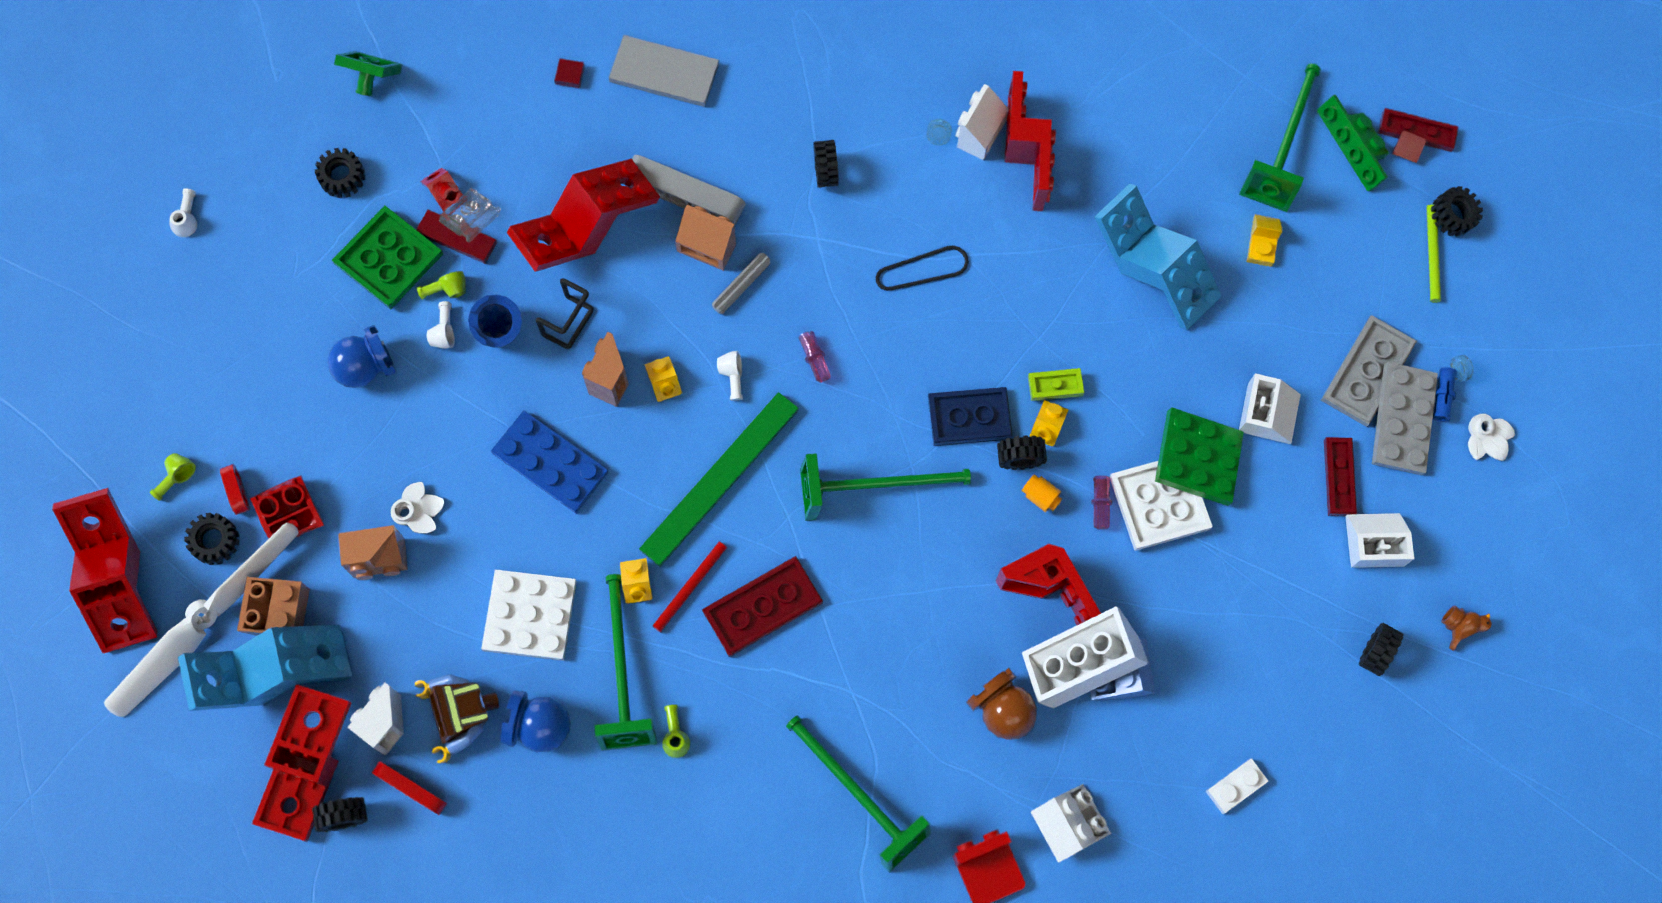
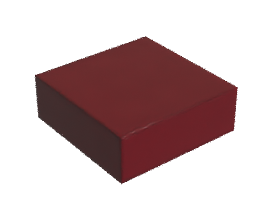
(569, 73)
(1409, 146)

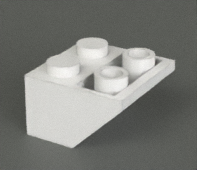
(981, 123)
(1270, 409)
(1379, 540)
(380, 720)
(1070, 822)

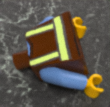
(457, 711)

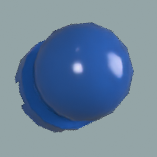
(495, 320)
(358, 360)
(537, 723)

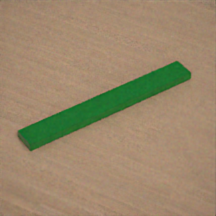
(718, 479)

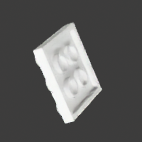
(1156, 511)
(529, 615)

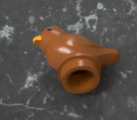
(1464, 624)

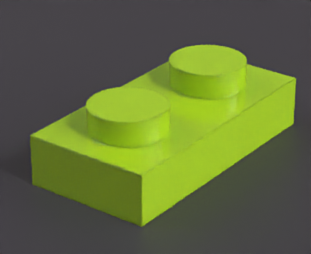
(1055, 384)

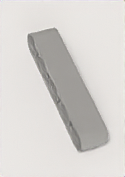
(686, 190)

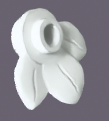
(1492, 440)
(421, 509)

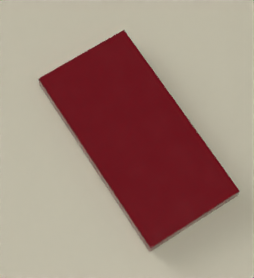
(762, 606)

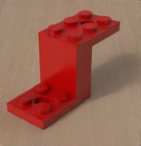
(583, 214)
(105, 570)

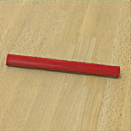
(689, 587)

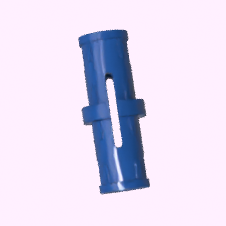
(1445, 394)

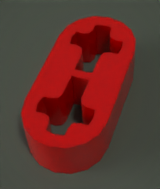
(234, 489)

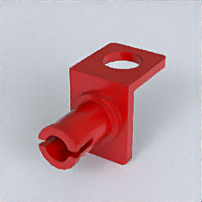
(442, 188)

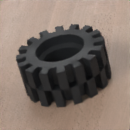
(334, 160)
(826, 163)
(1467, 206)
(1022, 452)
(201, 527)
(1381, 649)
(339, 814)

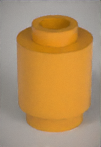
(1042, 493)

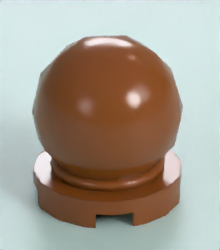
(1006, 708)

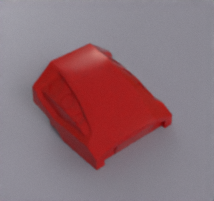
(287, 504)

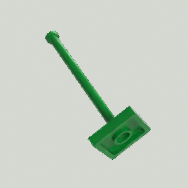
(1271, 183)
(814, 486)
(625, 732)
(903, 841)

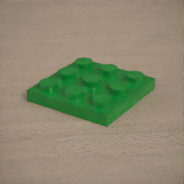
(387, 257)
(1199, 456)

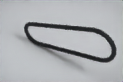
(924, 280)

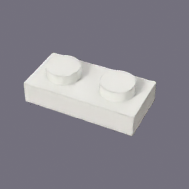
(1237, 786)

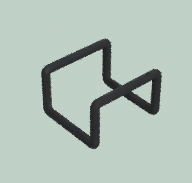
(580, 303)

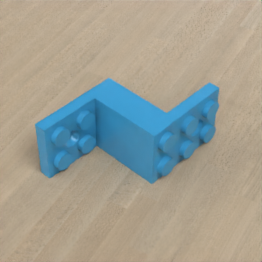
(1158, 256)
(264, 667)

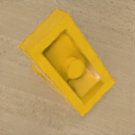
(1264, 240)

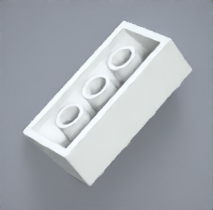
(1084, 658)

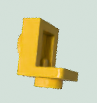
(663, 379)
(1049, 422)
(635, 580)

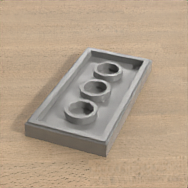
(664, 70)
(1359, 379)

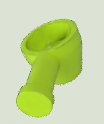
(453, 284)
(178, 470)
(675, 732)

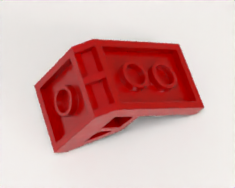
(1031, 578)

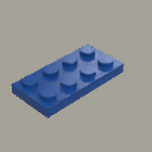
(549, 461)

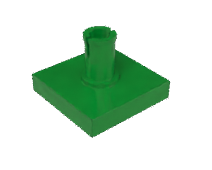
(368, 68)

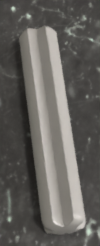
(741, 283)

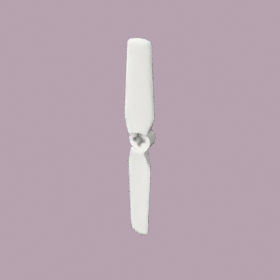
(190, 632)

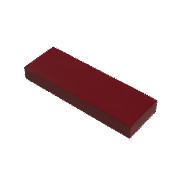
(1437, 133)
(478, 248)
(1340, 476)

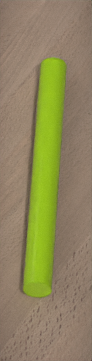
(1433, 256)

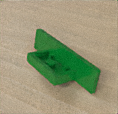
(1356, 140)

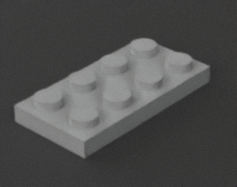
(1404, 418)

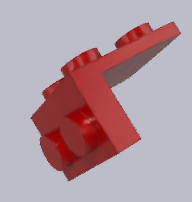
(989, 868)

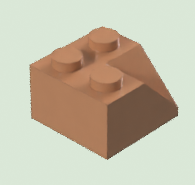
(373, 552)

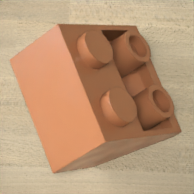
(706, 237)
(605, 373)
(272, 604)

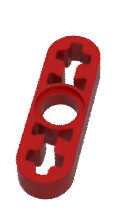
(409, 788)

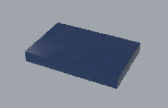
(969, 416)

